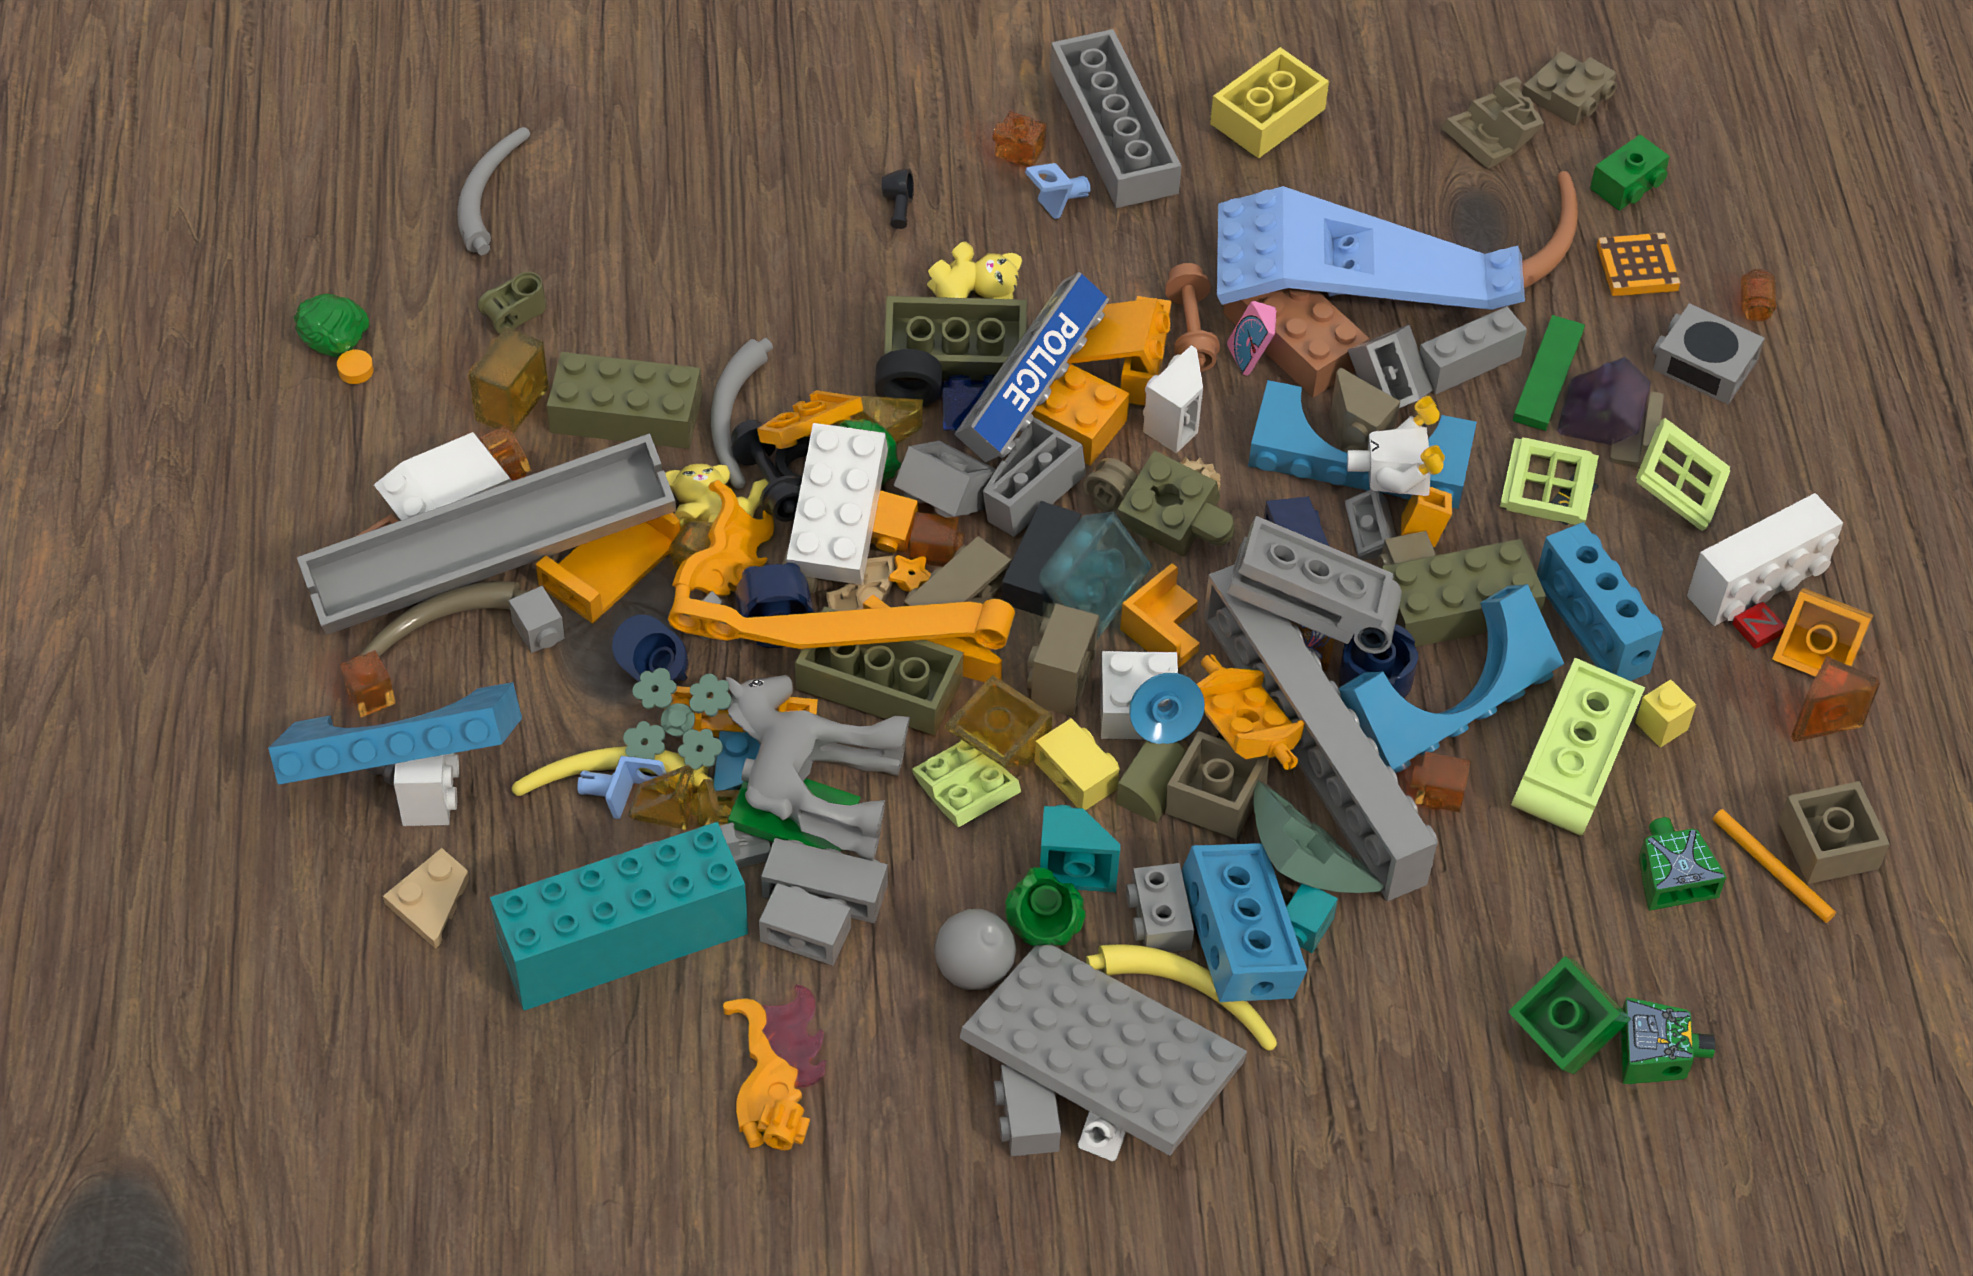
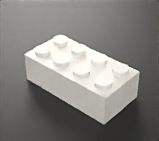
(838, 503)
(1764, 559)

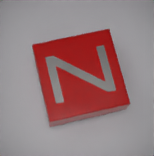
(1758, 625)

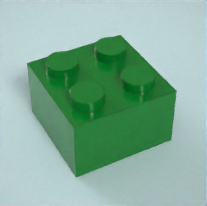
(1569, 1015)

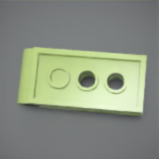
(1578, 747)

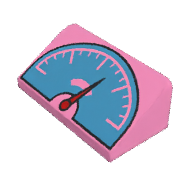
(1252, 335)

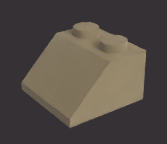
(1359, 410)

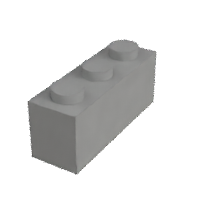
(1473, 349)
(827, 874)

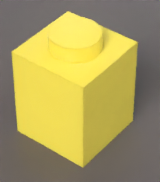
(1665, 713)

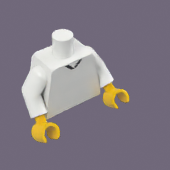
(1401, 457)

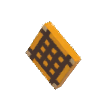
(1638, 264)

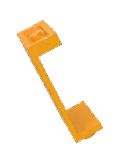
(1127, 331)
(607, 567)

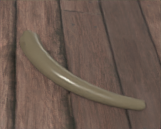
(464, 598)

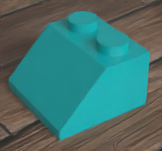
(1079, 849)

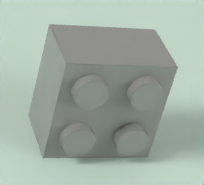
(944, 478)

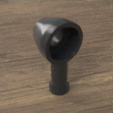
(900, 188)

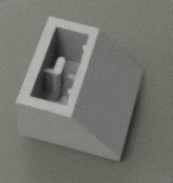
(1393, 365)

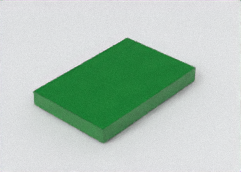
(769, 826)

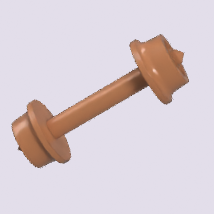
(1187, 287)

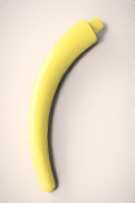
(596, 761)
(1152, 961)

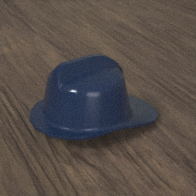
(646, 645)

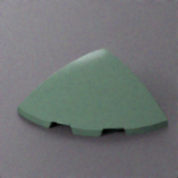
(1305, 849)

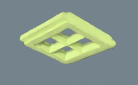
(1580, 487)
(1672, 495)

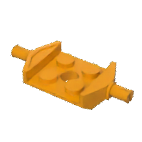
(1248, 714)

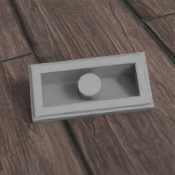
(1370, 523)

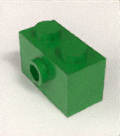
(1630, 172)

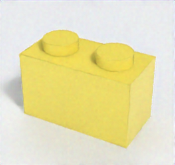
(1077, 764)

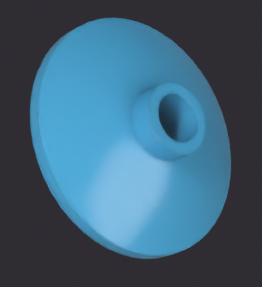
(1171, 721)

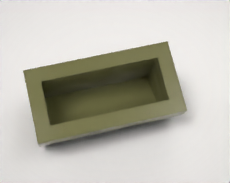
(1146, 779)

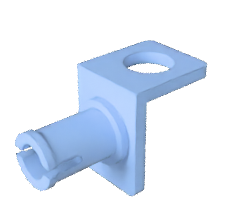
(1057, 187)
(619, 784)

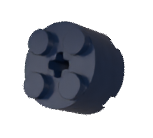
(773, 592)
(1396, 662)

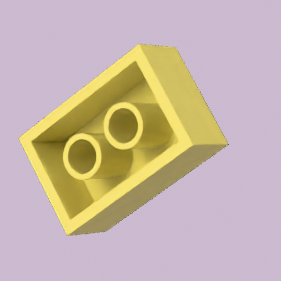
(1269, 102)

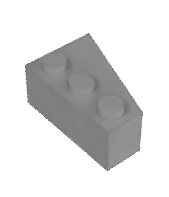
(1036, 470)

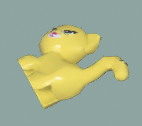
(991, 277)
(700, 503)

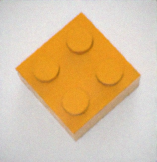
(1085, 410)

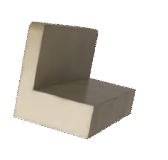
(1633, 449)

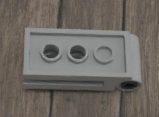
(1316, 586)

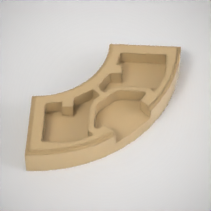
(875, 582)

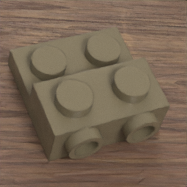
(1571, 87)

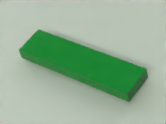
(1549, 373)

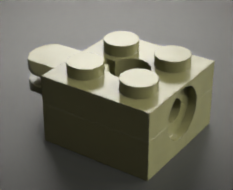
(1177, 517)

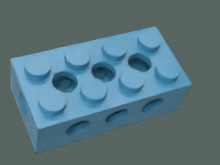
(1598, 603)
(1242, 922)

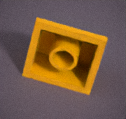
(1821, 629)

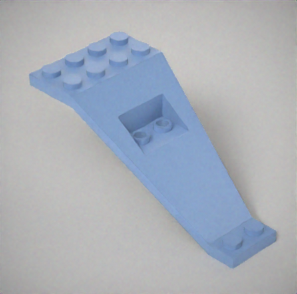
(1315, 245)

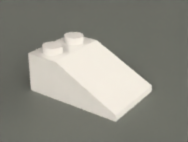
(441, 477)

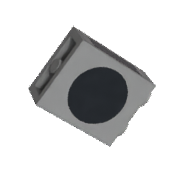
(1707, 353)

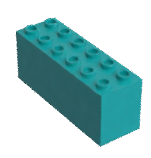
(620, 915)

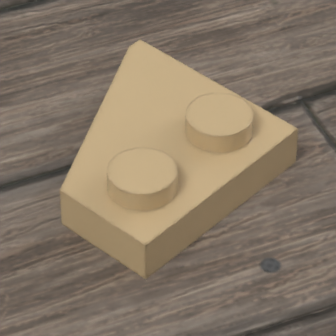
(429, 895)

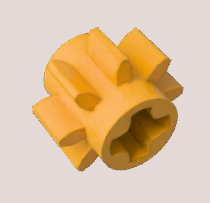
(783, 1124)

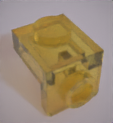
(712, 805)

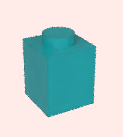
(1311, 915)

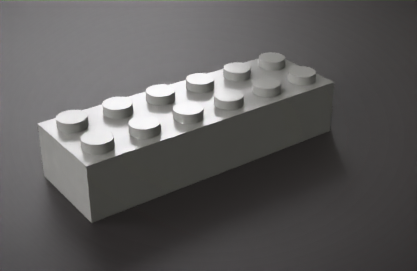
(1115, 118)

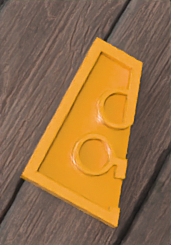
(822, 409)

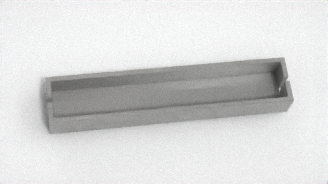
(487, 534)

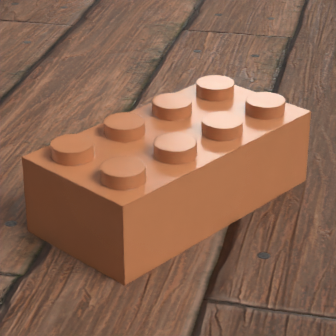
(1308, 337)

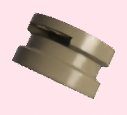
(1109, 484)

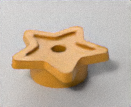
(903, 578)

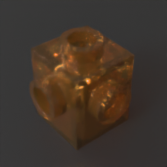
(1020, 139)

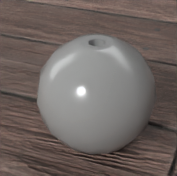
(974, 949)

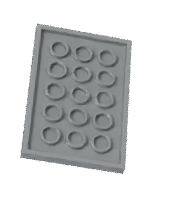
(1104, 1046)

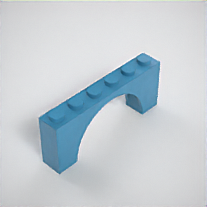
(1290, 446)
(1517, 656)
(319, 749)

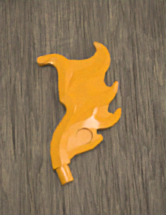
(731, 550)

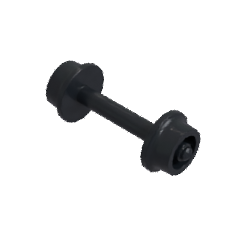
(781, 493)

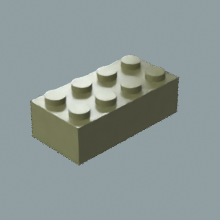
(962, 333)
(624, 399)
(1446, 590)
(885, 678)

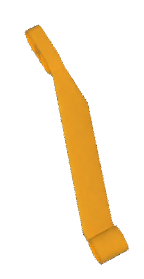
(985, 622)

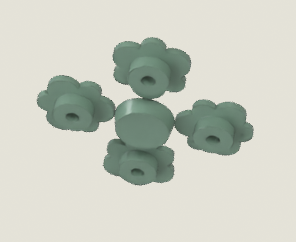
(677, 718)

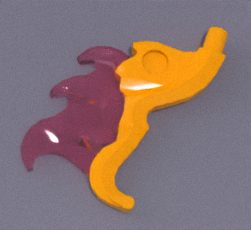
(782, 1056)

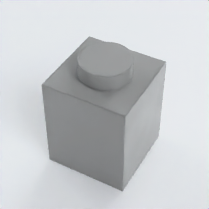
(536, 619)

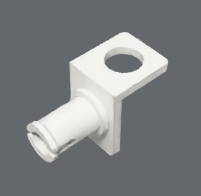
(1101, 1137)

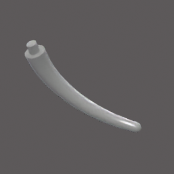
(469, 210)
(731, 380)

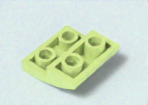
(965, 782)

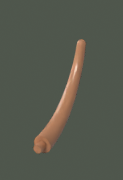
(1553, 252)

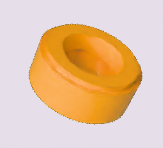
(355, 366)

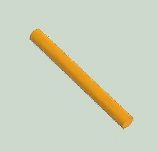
(1774, 866)

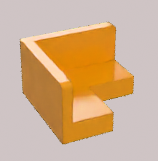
(1154, 615)

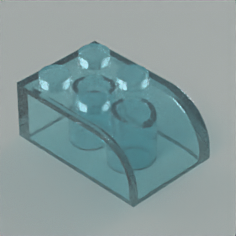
(1095, 568)

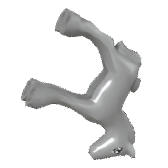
(786, 754)

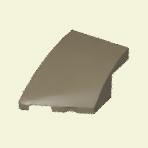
(1496, 124)

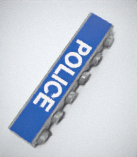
(1032, 368)

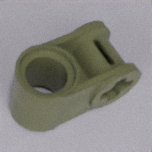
(515, 301)

